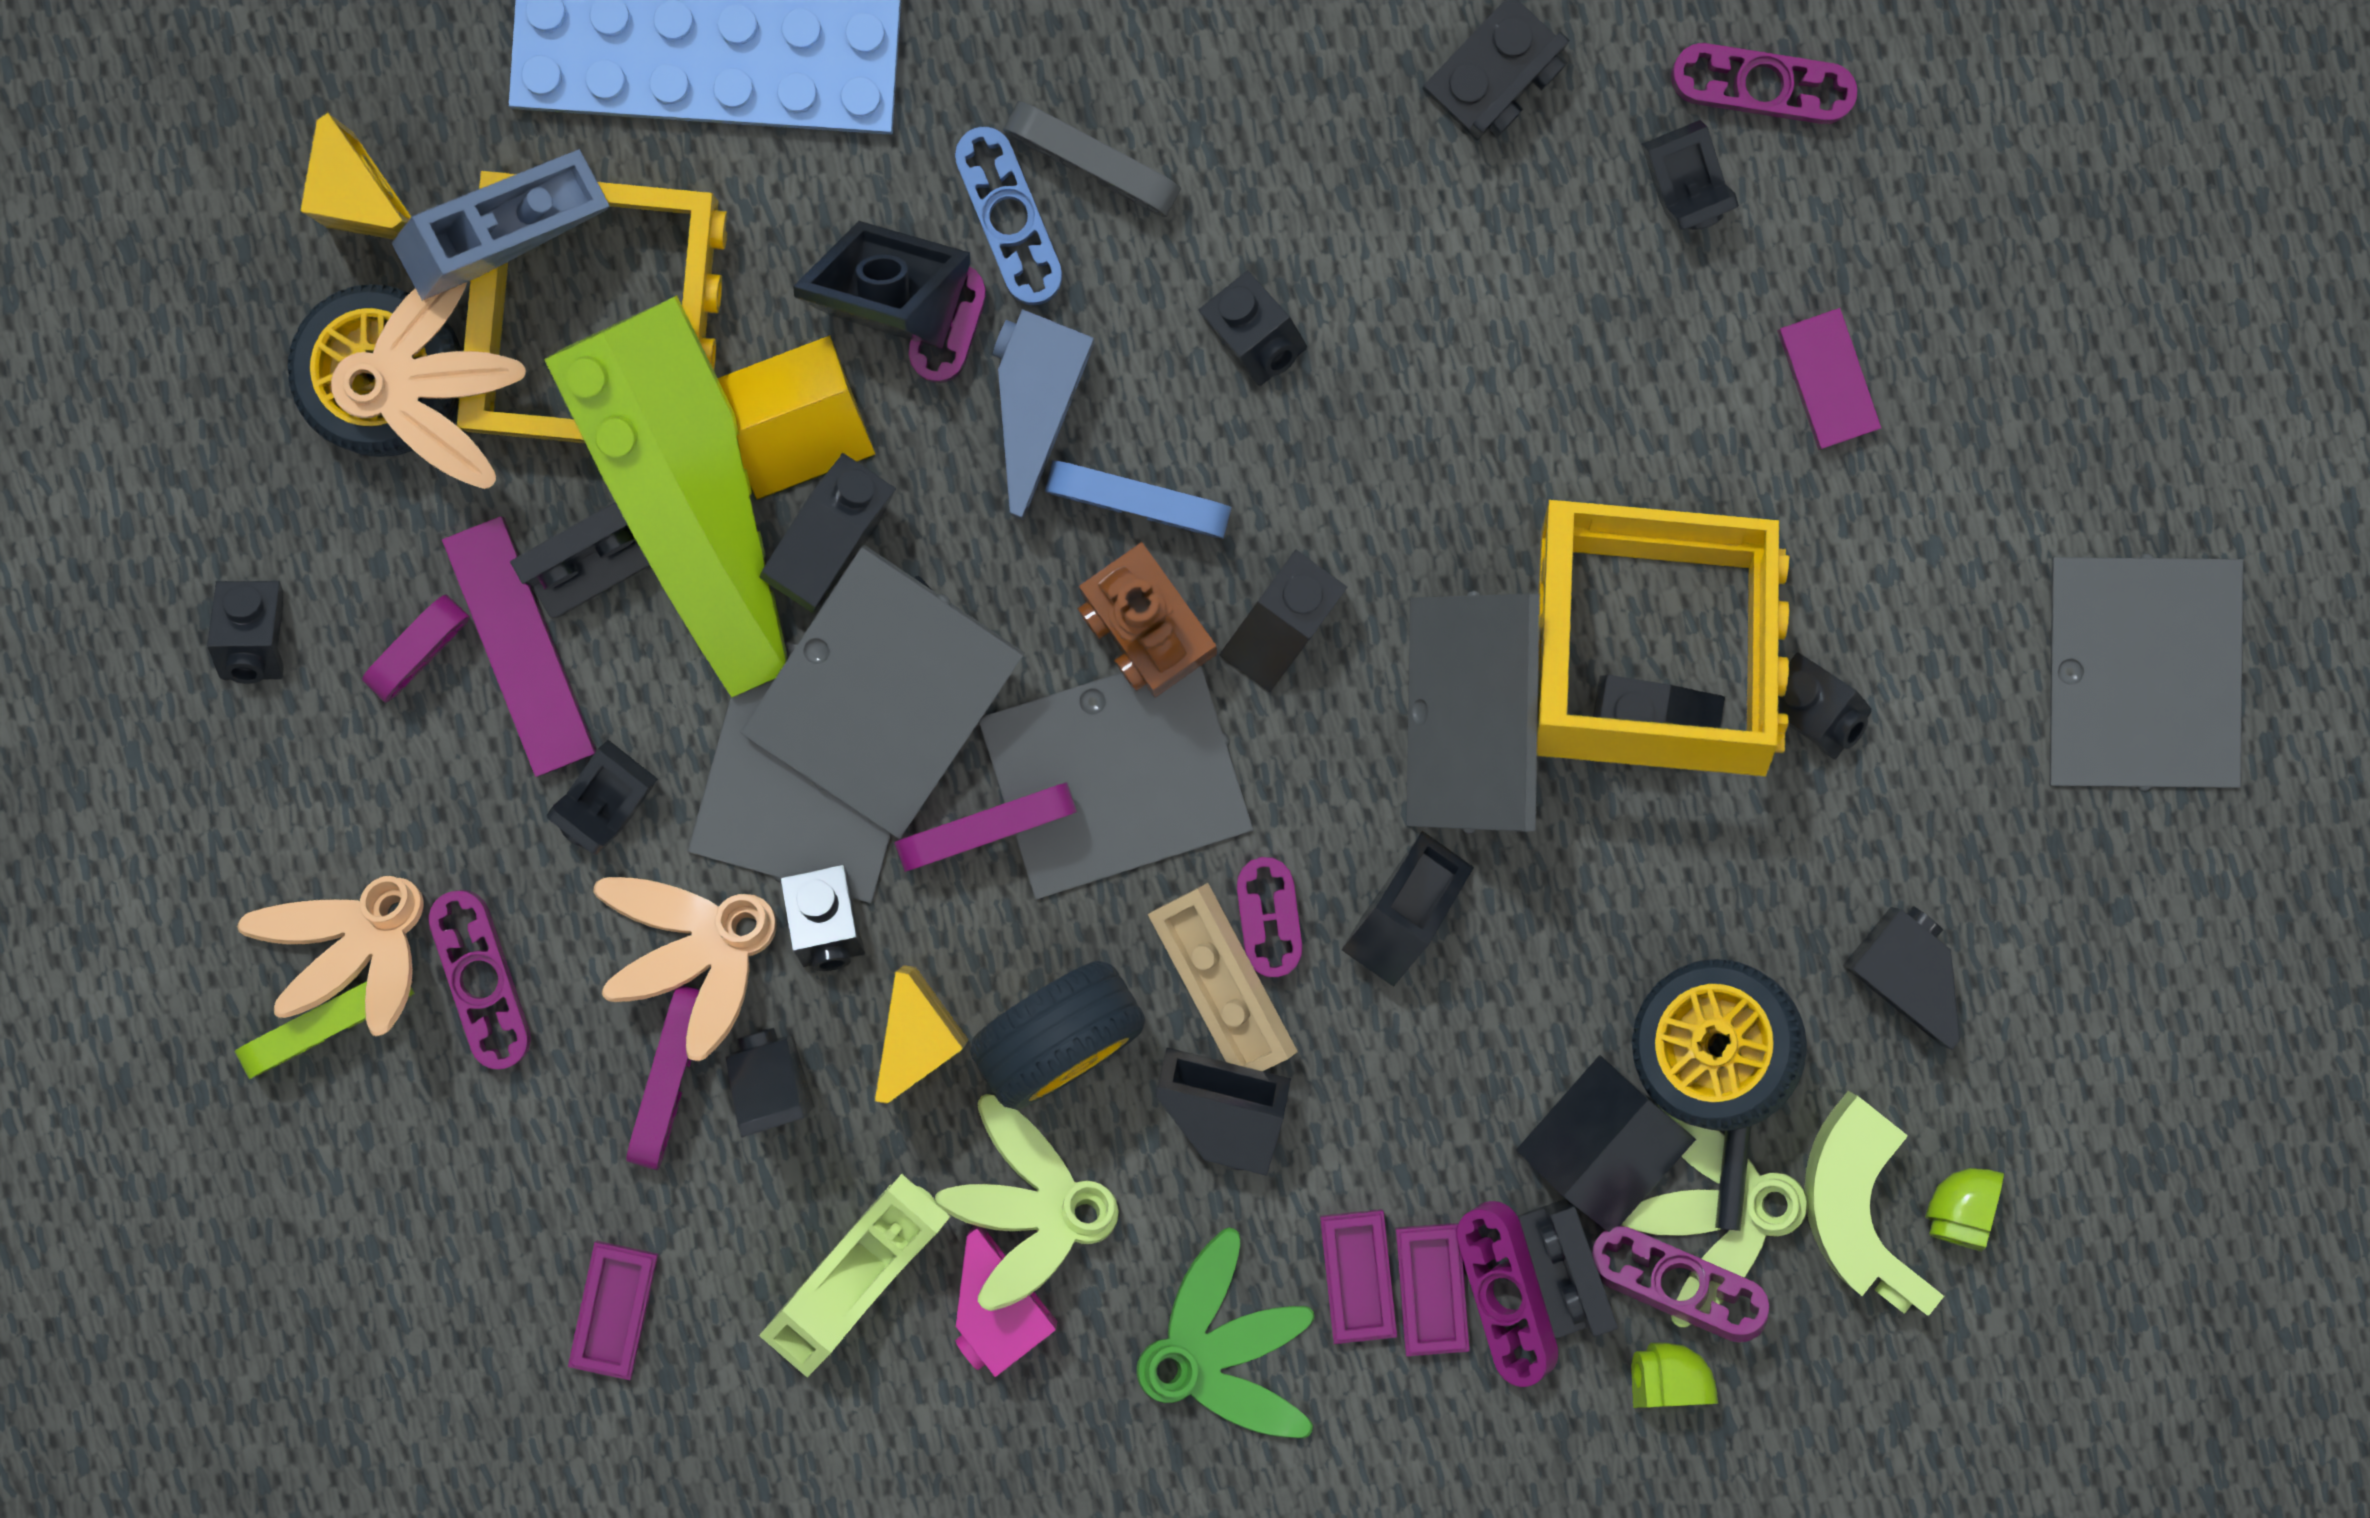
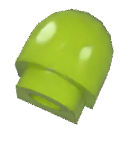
(1965, 1207)
(1671, 1377)

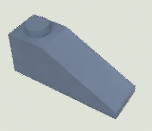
(497, 223)
(1037, 385)

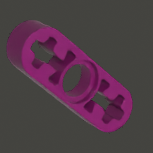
(1808, 105)
(985, 827)
(454, 971)
(662, 1088)
(1730, 1290)
(1538, 1332)

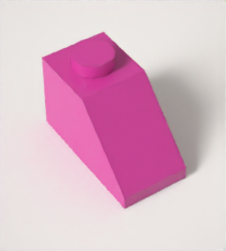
(998, 1335)

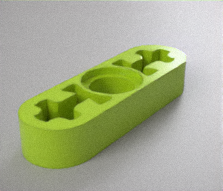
(304, 1032)

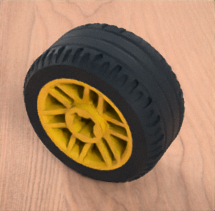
(334, 330)
(1681, 1023)
(1057, 1034)

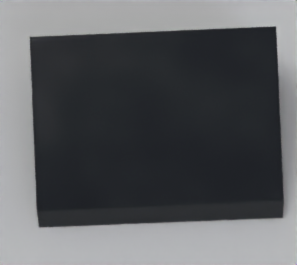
(888, 283)
(1605, 1145)

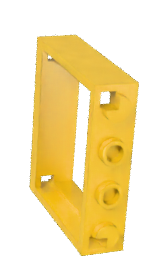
(700, 295)
(1676, 538)

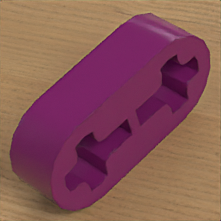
(960, 336)
(415, 648)
(1285, 915)

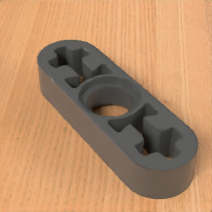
(1078, 149)

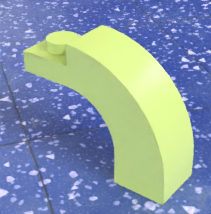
(1838, 1189)
(854, 1274)

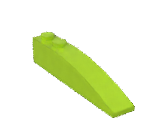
(679, 480)

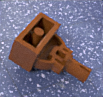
(1146, 621)

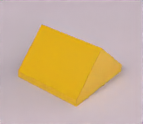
(346, 186)
(795, 417)
(917, 1035)

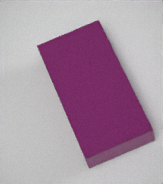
(1829, 379)
(1358, 1276)
(1432, 1290)
(613, 1310)

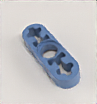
(1005, 166)
(1138, 498)

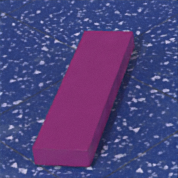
(519, 647)

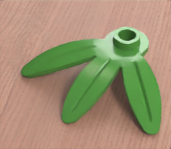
(1203, 1355)

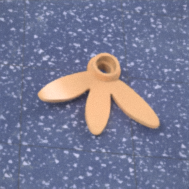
(436, 376)
(365, 934)
(679, 962)

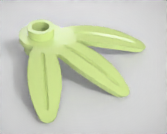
(1018, 1209)
(1695, 1213)

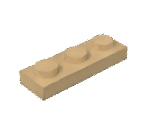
(1222, 980)

